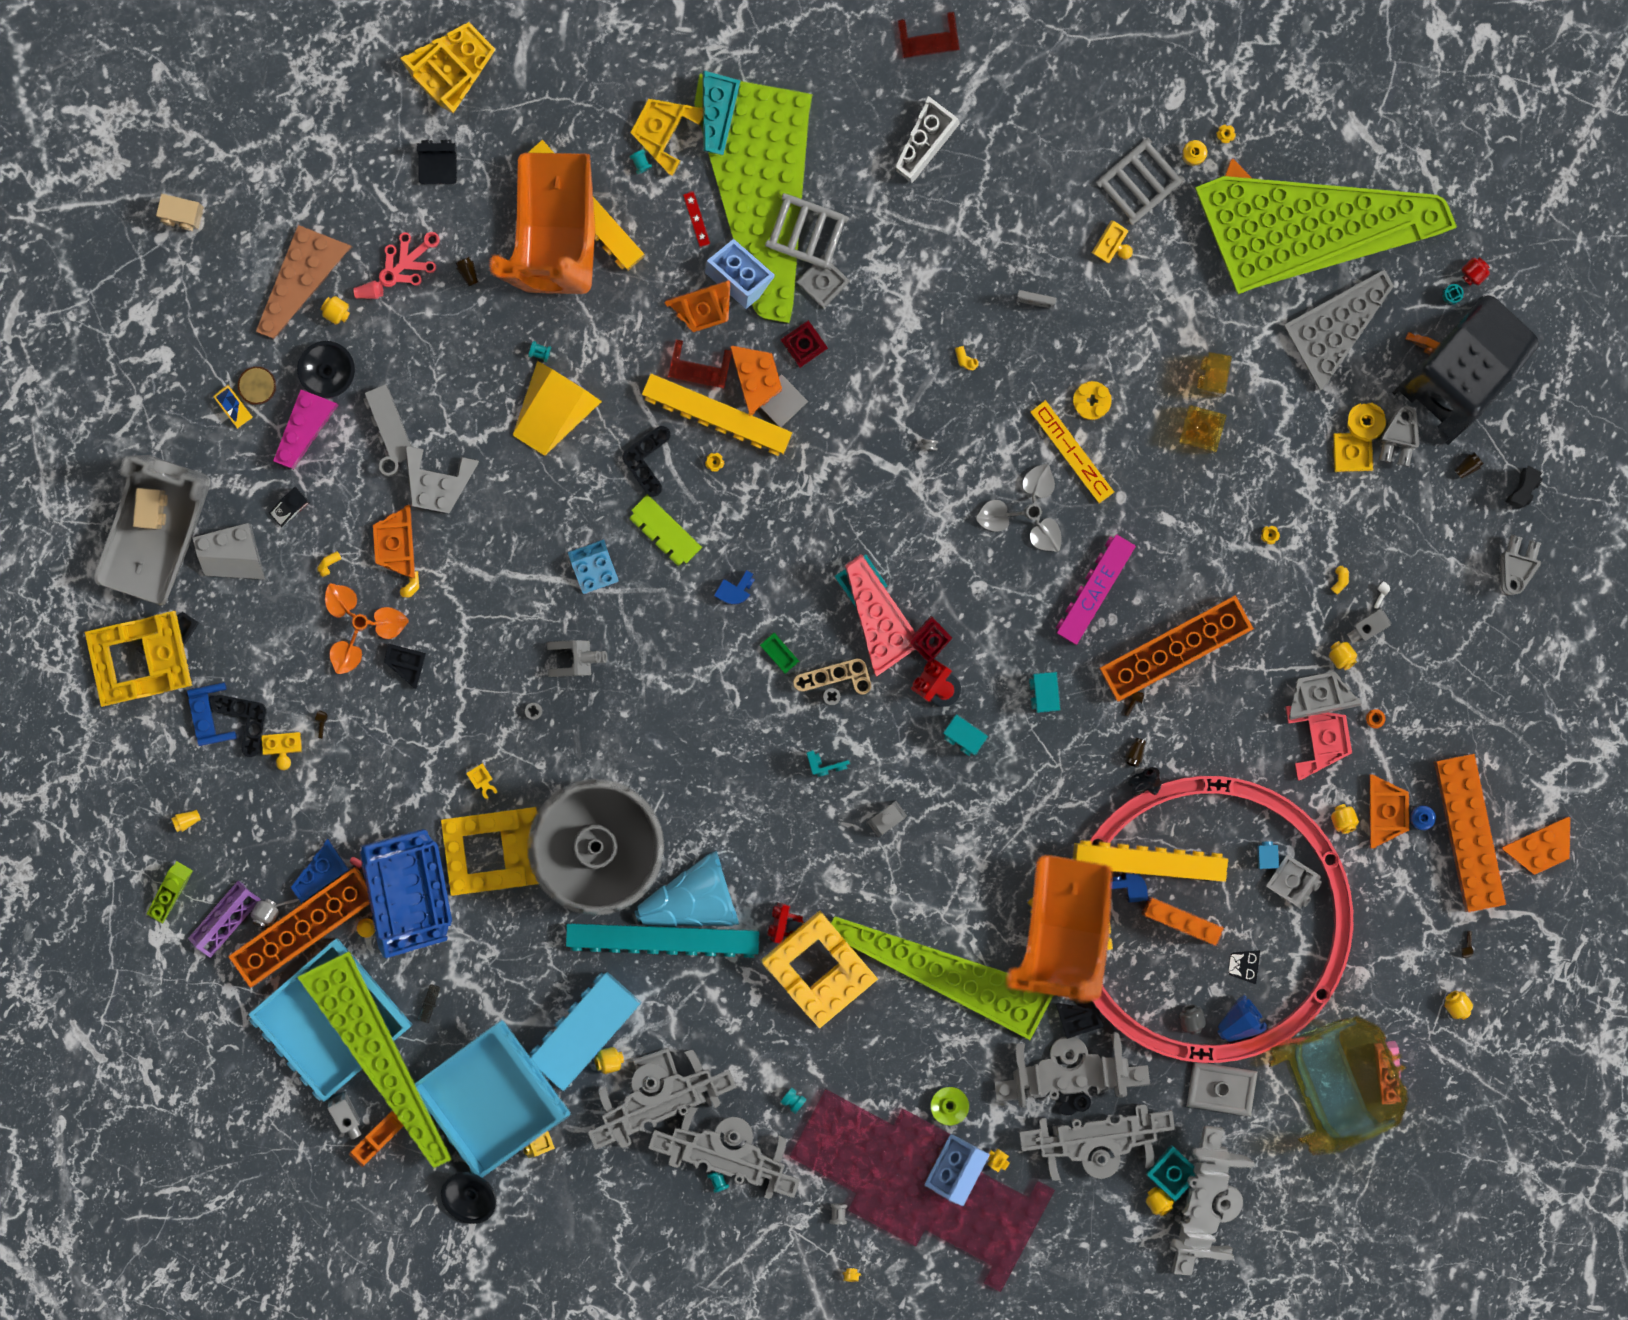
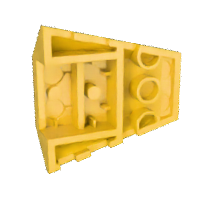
(450, 65)
(551, 409)

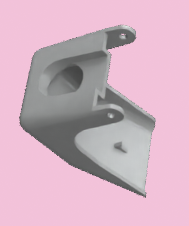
(149, 559)

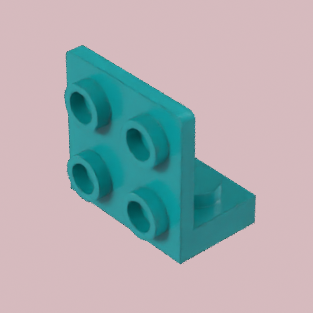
(814, 761)

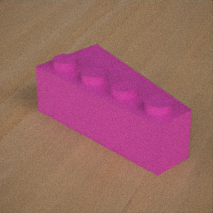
(303, 427)

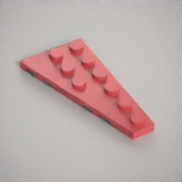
(881, 620)

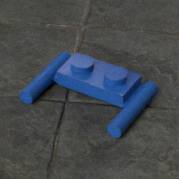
(203, 717)

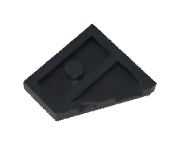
(405, 663)
(1078, 1019)

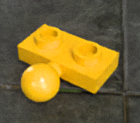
(1111, 242)
(281, 745)

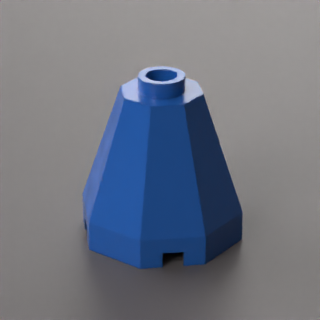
(1241, 1021)

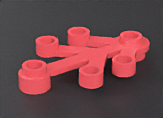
(406, 261)

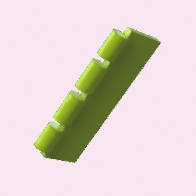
(671, 534)

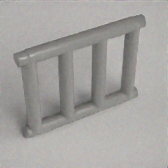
(1162, 192)
(790, 249)

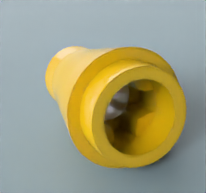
(185, 820)

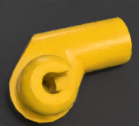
(965, 361)
(326, 562)
(411, 588)

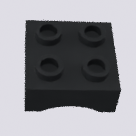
(1529, 480)

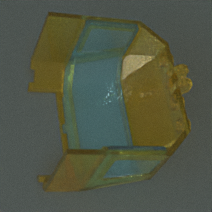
(1345, 1082)

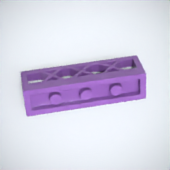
(220, 917)

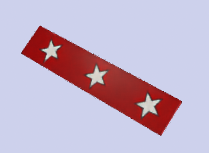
(696, 219)

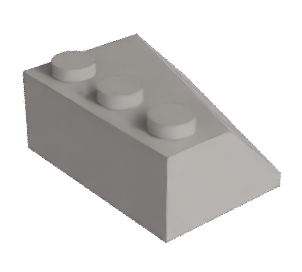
(229, 553)

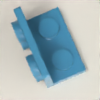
(593, 566)

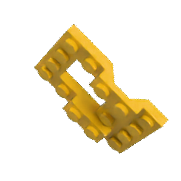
(163, 654)
(514, 833)
(832, 990)

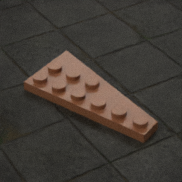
(302, 272)

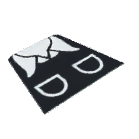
(1245, 965)

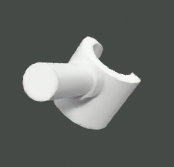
(1384, 588)

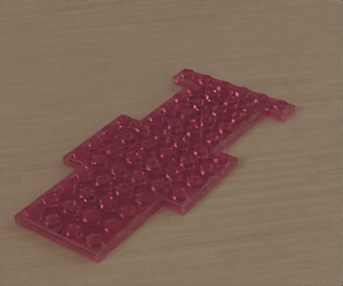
(889, 1171)

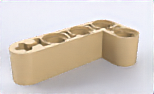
(830, 678)

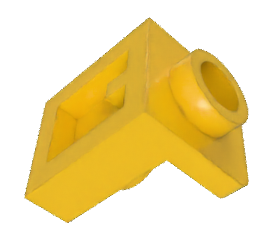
(539, 1146)

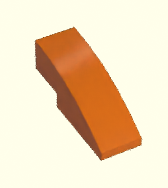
(376, 1139)

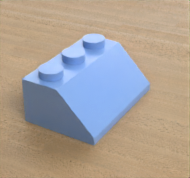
(746, 274)
(956, 1170)

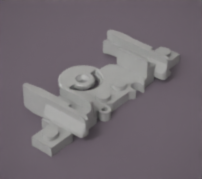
(1053, 1078)
(675, 1096)
(1081, 1140)
(744, 1162)
(1210, 1179)

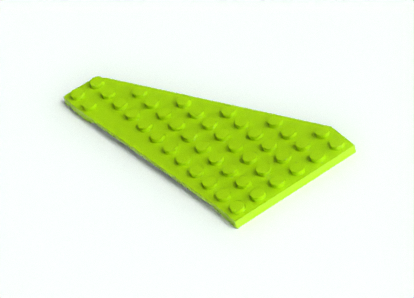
(758, 165)
(1295, 228)

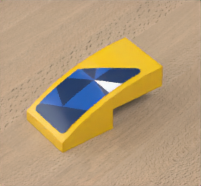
(232, 406)

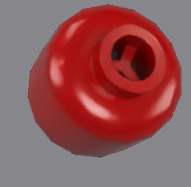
(1475, 271)

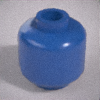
(1415, 817)

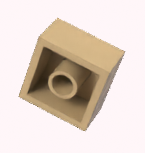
(179, 211)
(150, 508)

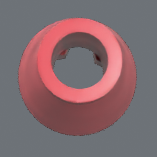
(371, 290)

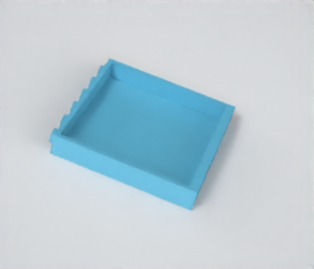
(305, 1034)
(491, 1100)

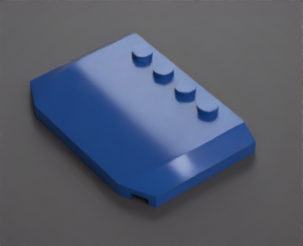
(406, 892)

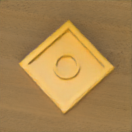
(1351, 453)

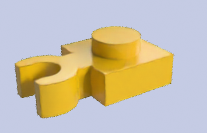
(480, 778)

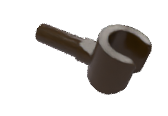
(1137, 697)
(321, 717)
(1467, 952)

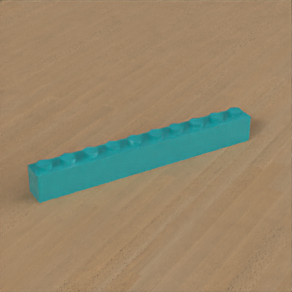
(662, 939)

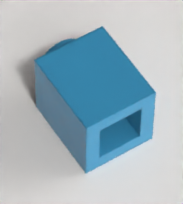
(1267, 855)

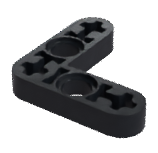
(640, 455)
(248, 713)

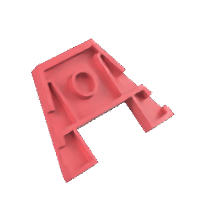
(1328, 738)

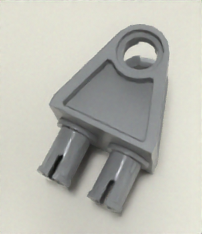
(1400, 434)
(1518, 567)
(582, 658)

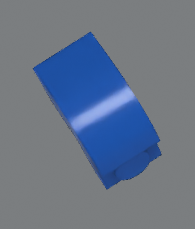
(735, 594)
(1134, 884)

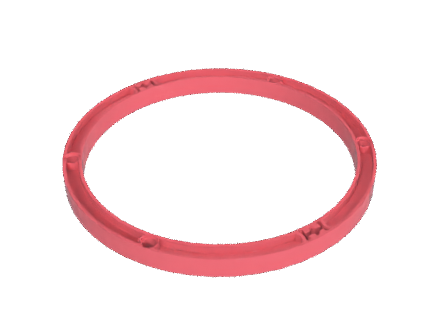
(1341, 937)

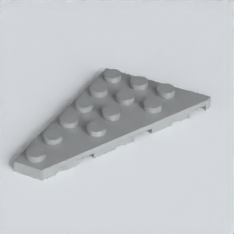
(1332, 328)

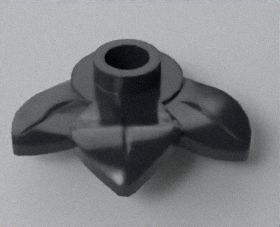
(1147, 780)
(1070, 1103)

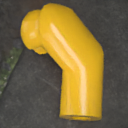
(1343, 579)

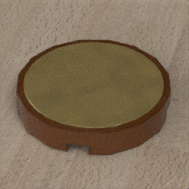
(257, 385)

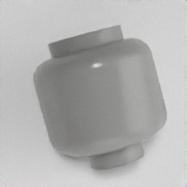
(264, 913)

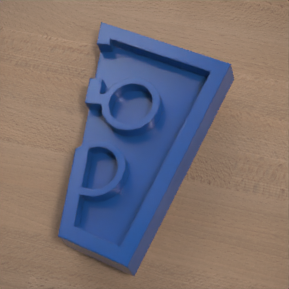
(320, 873)

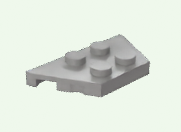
(1321, 695)

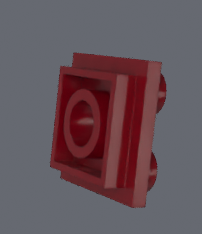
(800, 355)
(921, 638)

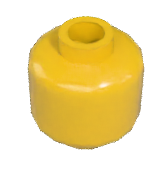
(1192, 159)
(335, 310)
(1343, 655)
(1344, 819)
(1458, 1005)
(608, 1060)
(1159, 1201)

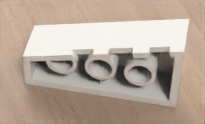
(927, 137)

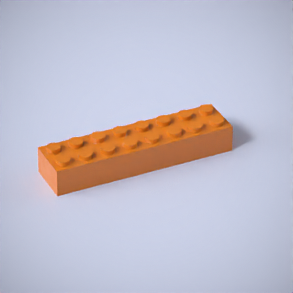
(1176, 648)
(1469, 833)
(301, 927)

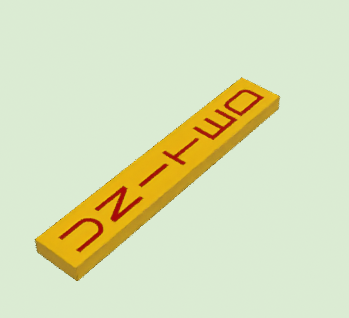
(1072, 451)

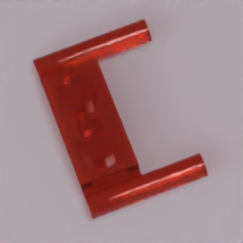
(929, 43)
(697, 372)

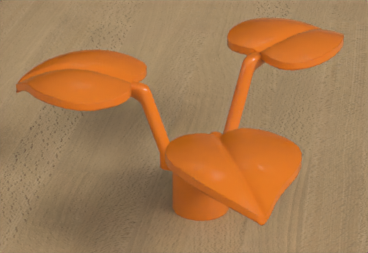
(388, 624)

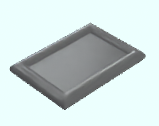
(1222, 1088)

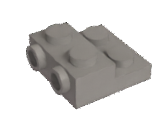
(1294, 882)

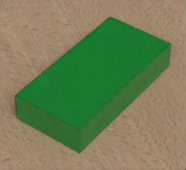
(779, 653)

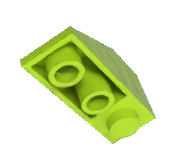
(169, 891)

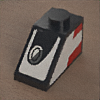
(289, 506)

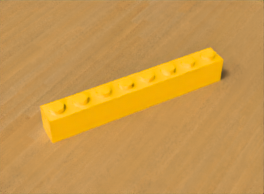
(607, 230)
(717, 414)
(1154, 861)

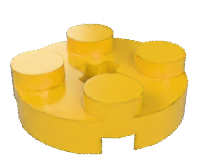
(1098, 409)
(1365, 411)

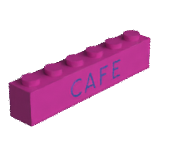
(1095, 590)

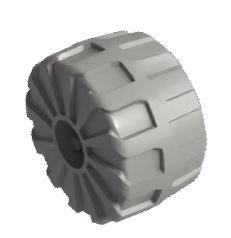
(628, 852)

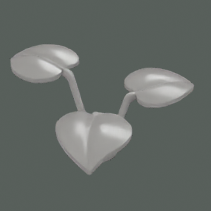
(1046, 534)

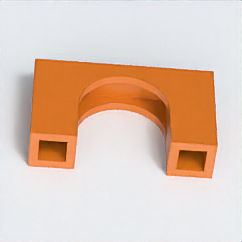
(1182, 921)

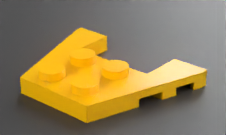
(657, 126)

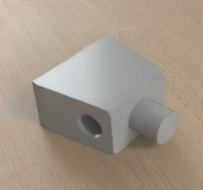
(1377, 620)
(887, 819)
(342, 1108)

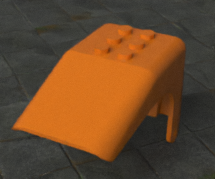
(552, 226)
(1067, 930)

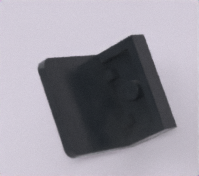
(437, 162)

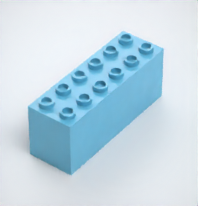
(584, 1030)

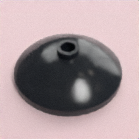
(318, 358)
(468, 1205)

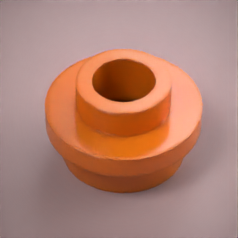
(1380, 714)

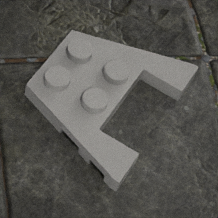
(435, 489)

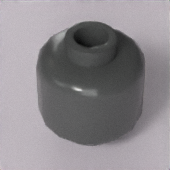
(1192, 1019)

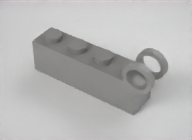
(390, 425)

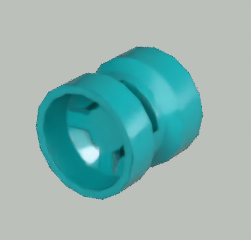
(1449, 294)
(794, 1101)

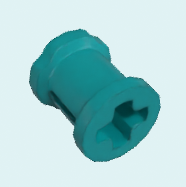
(640, 161)
(534, 351)
(718, 1181)

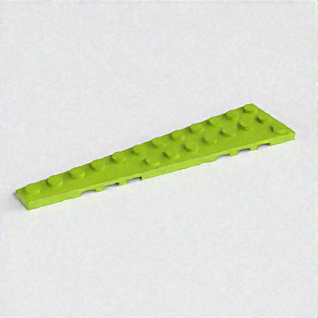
(957, 978)
(356, 1018)

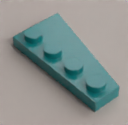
(718, 108)

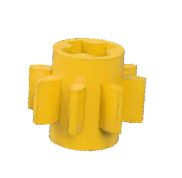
(998, 1160)

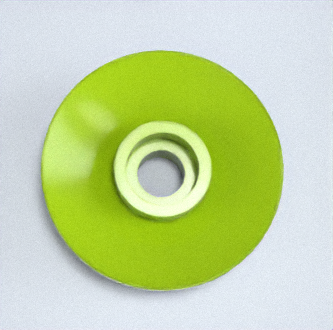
(949, 1116)

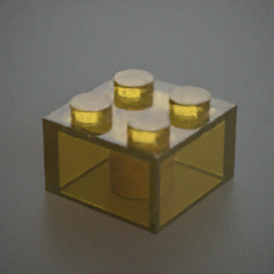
(1215, 374)
(1202, 429)

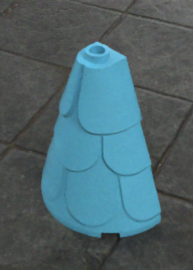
(692, 899)

